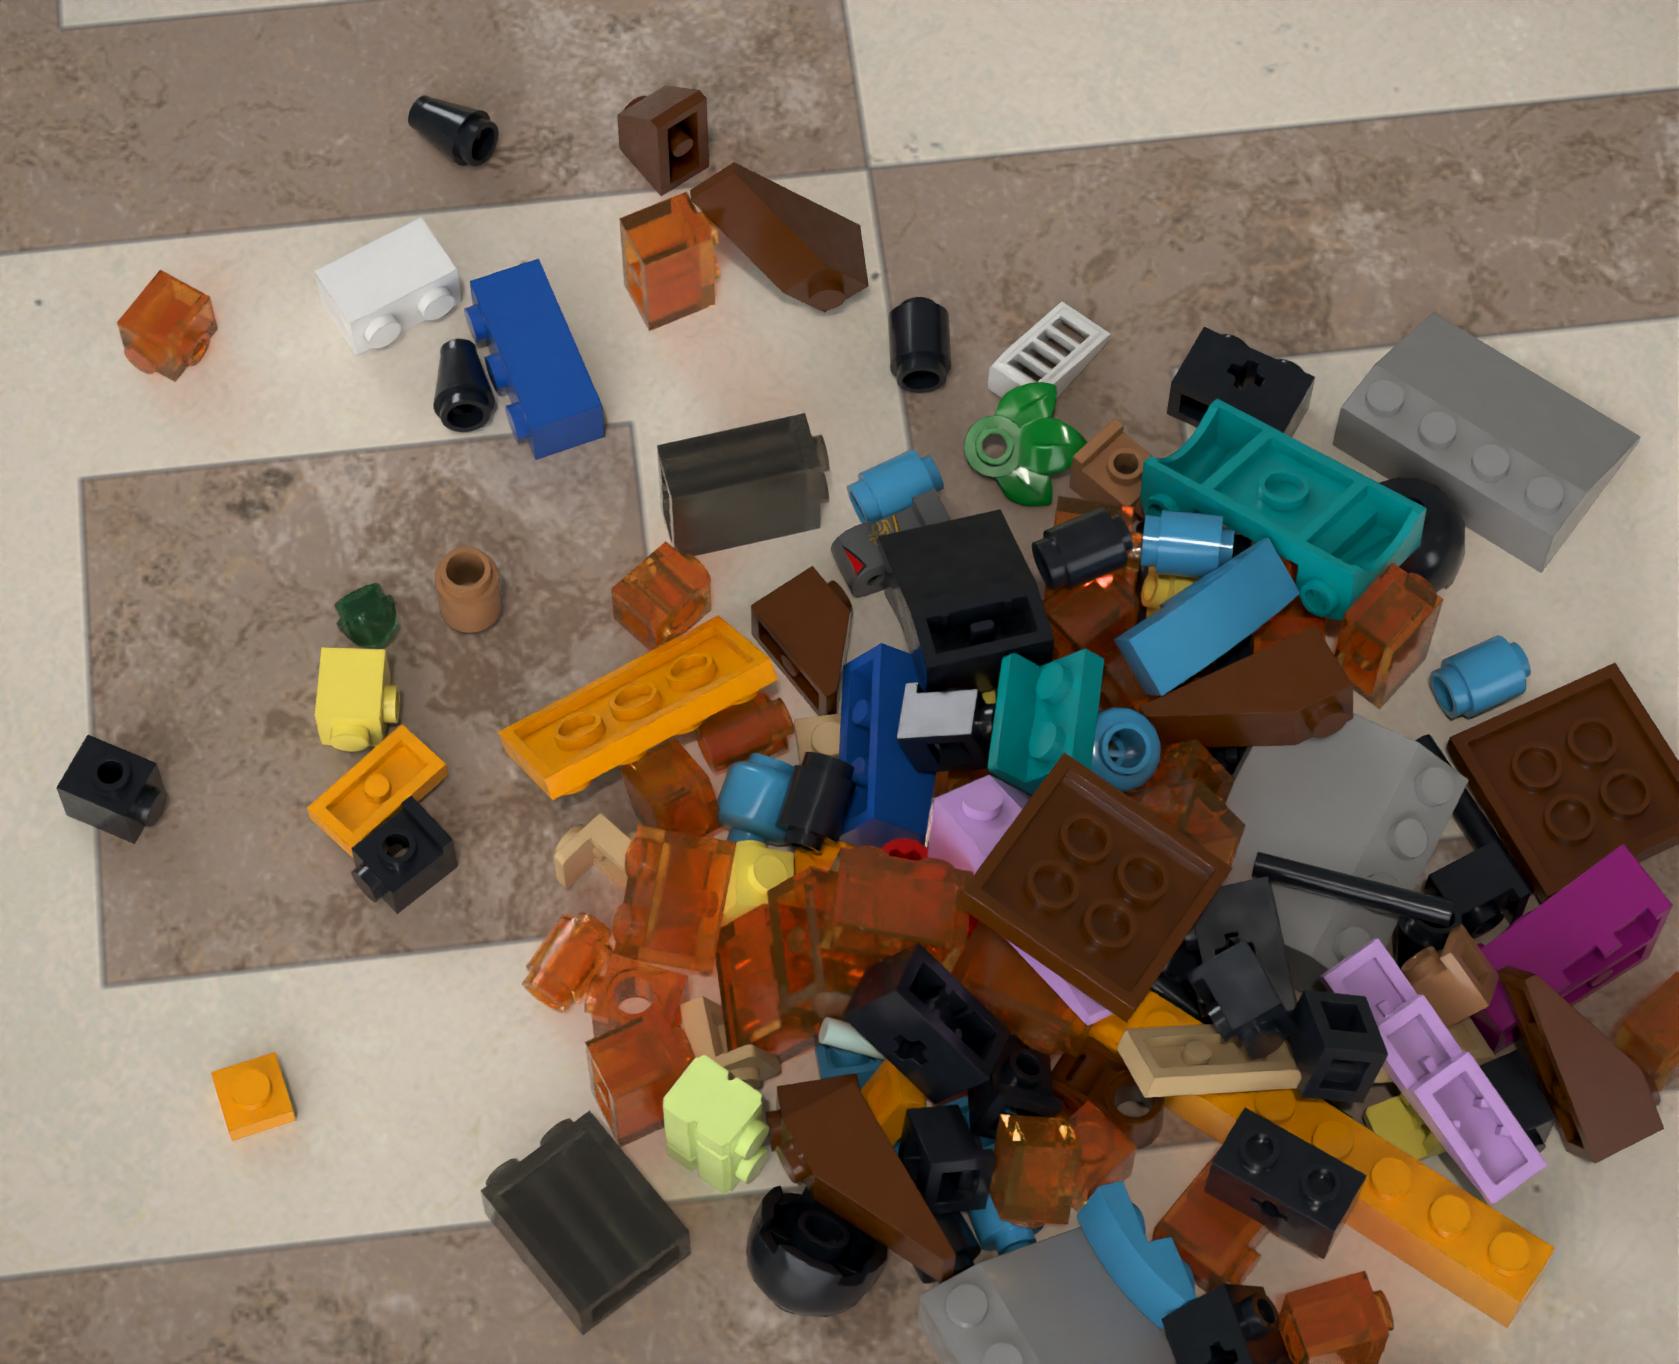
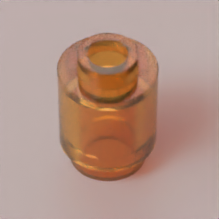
(744, 729)
(568, 961)

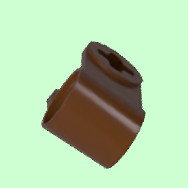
(1106, 1082)

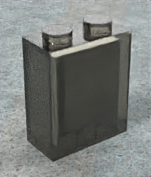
(742, 485)
(585, 1220)

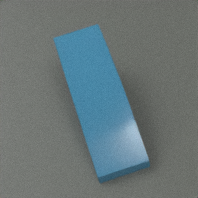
(1207, 619)

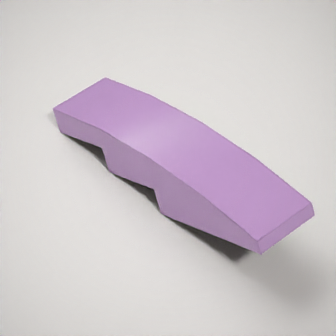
(1438, 1076)

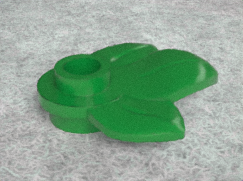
(1034, 444)

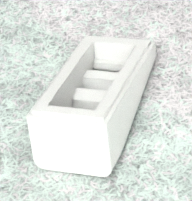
(1006, 370)

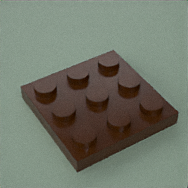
(1573, 779)
(1094, 886)

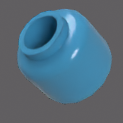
(1133, 748)
(753, 799)

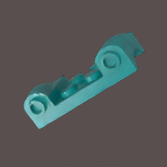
(1276, 488)

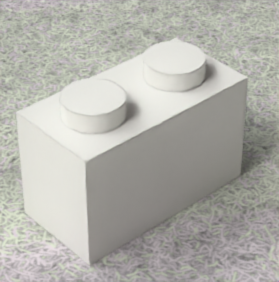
(388, 286)

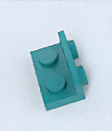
(1044, 715)

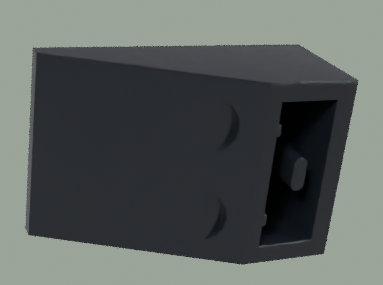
(965, 601)

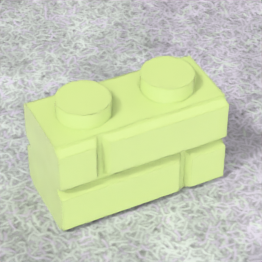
(715, 1125)

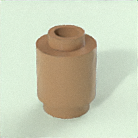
(468, 590)

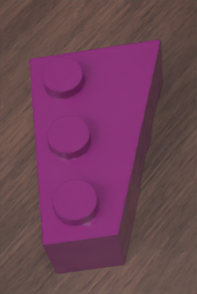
(1578, 938)

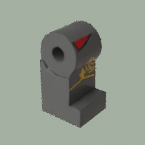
(858, 547)

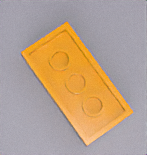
(637, 707)

